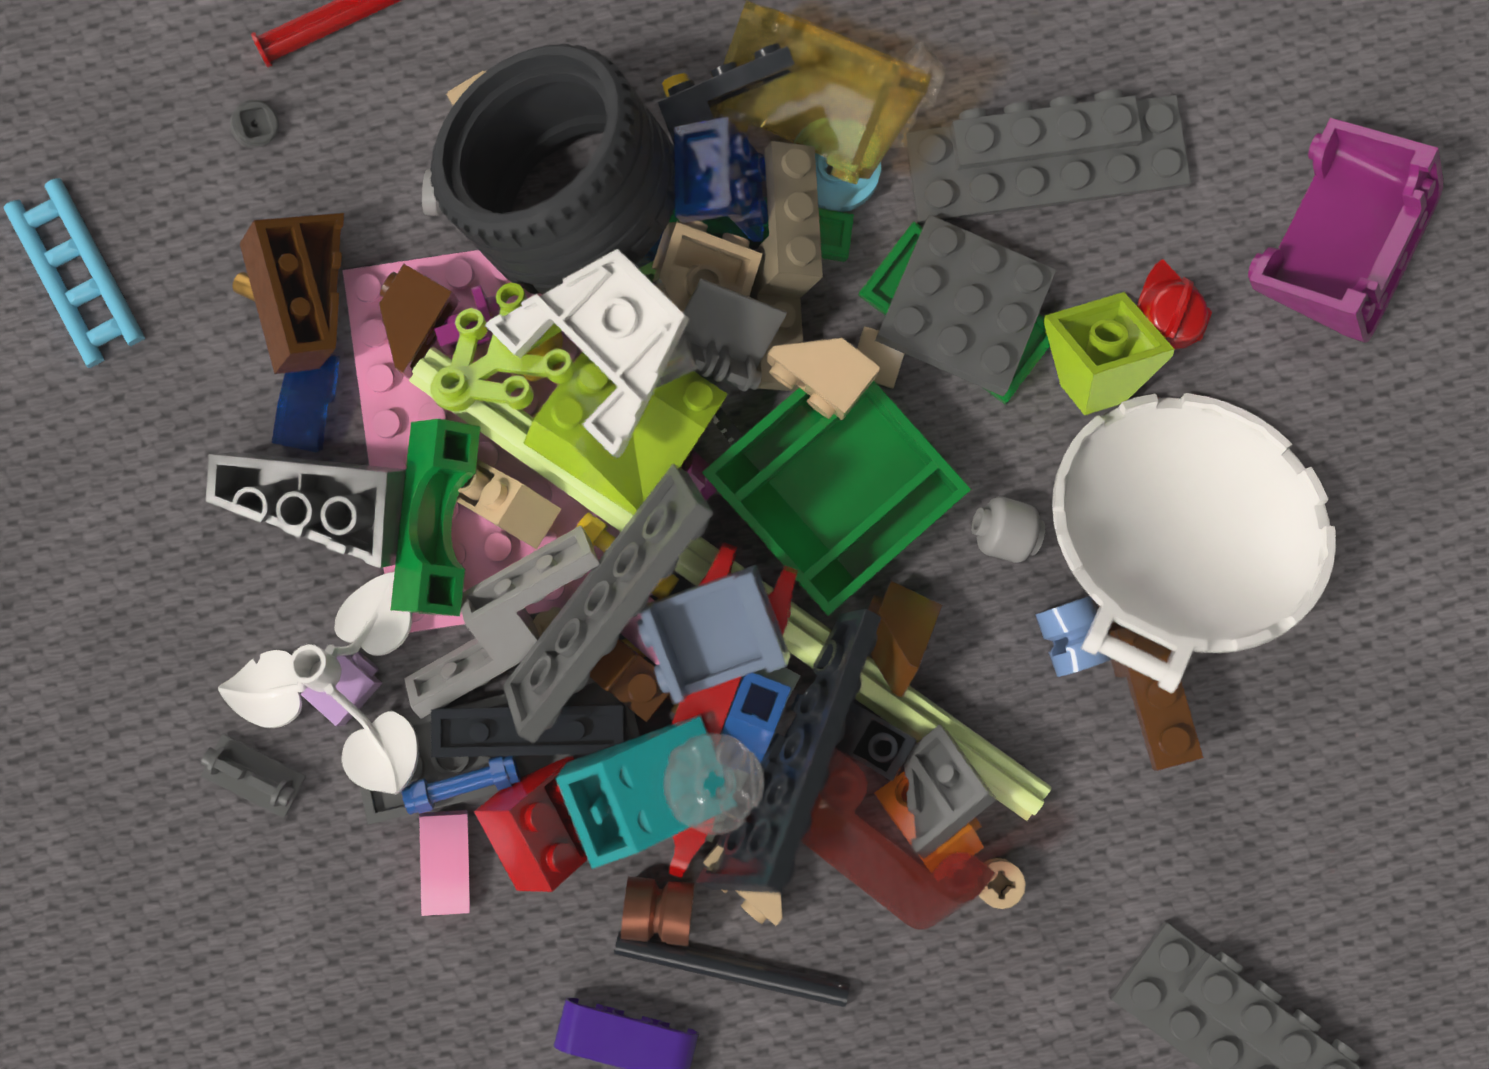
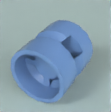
(1067, 630)

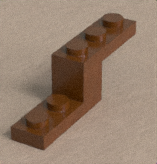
(1161, 714)

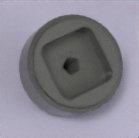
(254, 123)

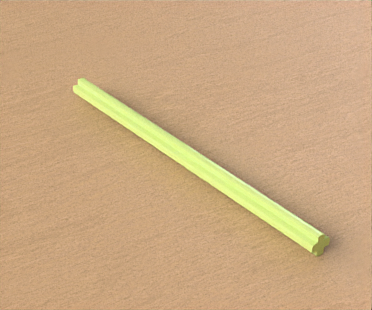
(803, 635)

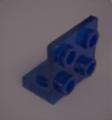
(719, 176)

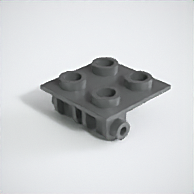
(729, 334)

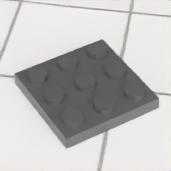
(966, 305)

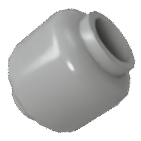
(1008, 529)

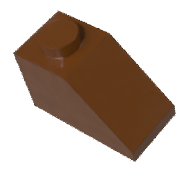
(410, 313)
(902, 634)

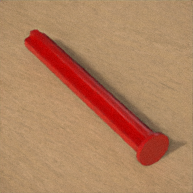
(314, 26)

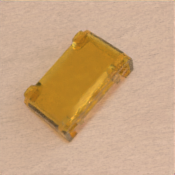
(842, 100)

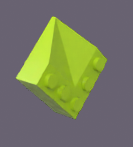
(663, 435)

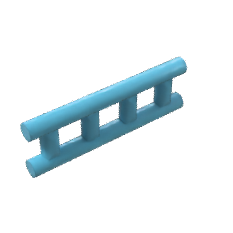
(81, 244)

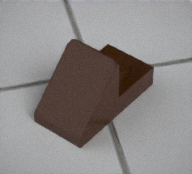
(629, 680)

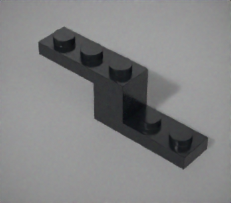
(699, 102)

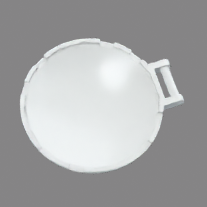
(1190, 529)

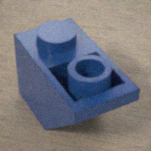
(756, 712)

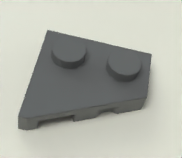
(942, 790)

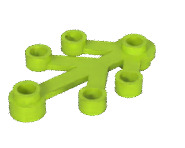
(498, 359)

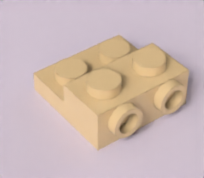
(692, 254)

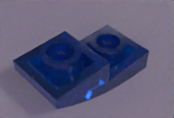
(304, 406)

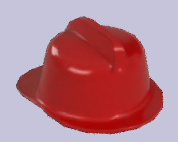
(1174, 306)

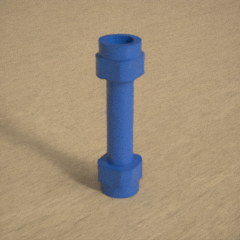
(421, 796)

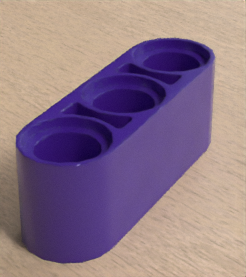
(623, 1041)

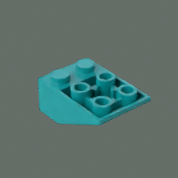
(621, 796)

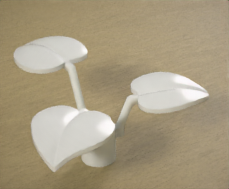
(268, 693)

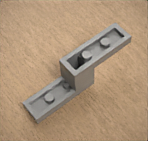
(500, 622)

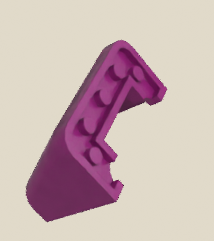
(1352, 228)

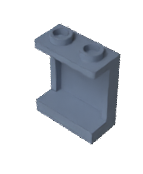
(713, 633)

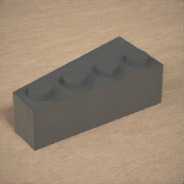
(333, 503)

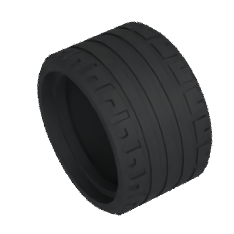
(517, 119)

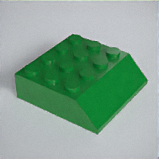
(836, 491)

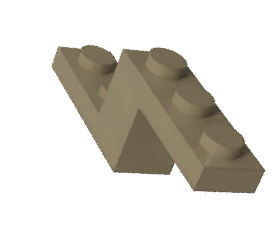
(793, 249)

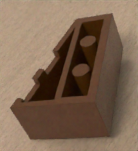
(295, 286)

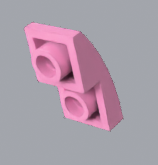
(444, 862)

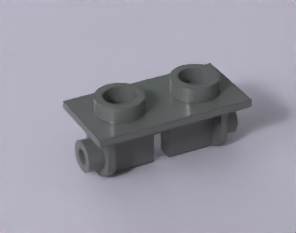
(252, 775)

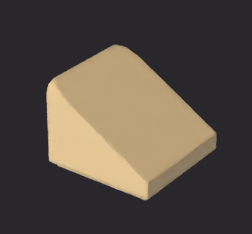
(885, 357)

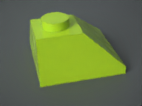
(1104, 351)

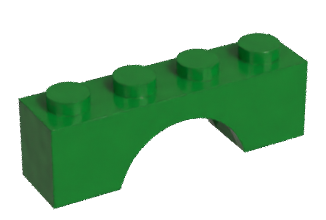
(426, 569)

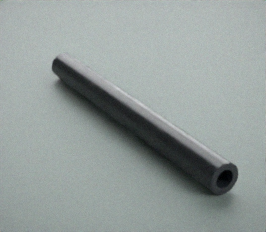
(735, 970)

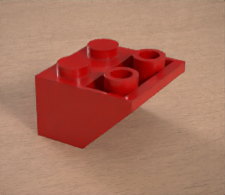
(534, 831)

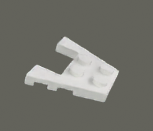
(618, 324)

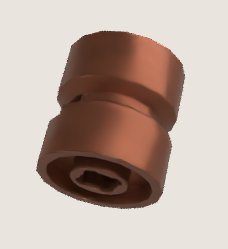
(657, 911)

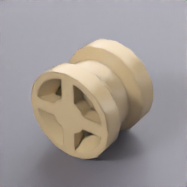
(1014, 877)

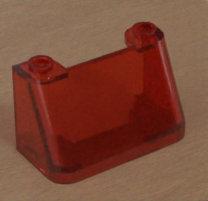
(881, 867)

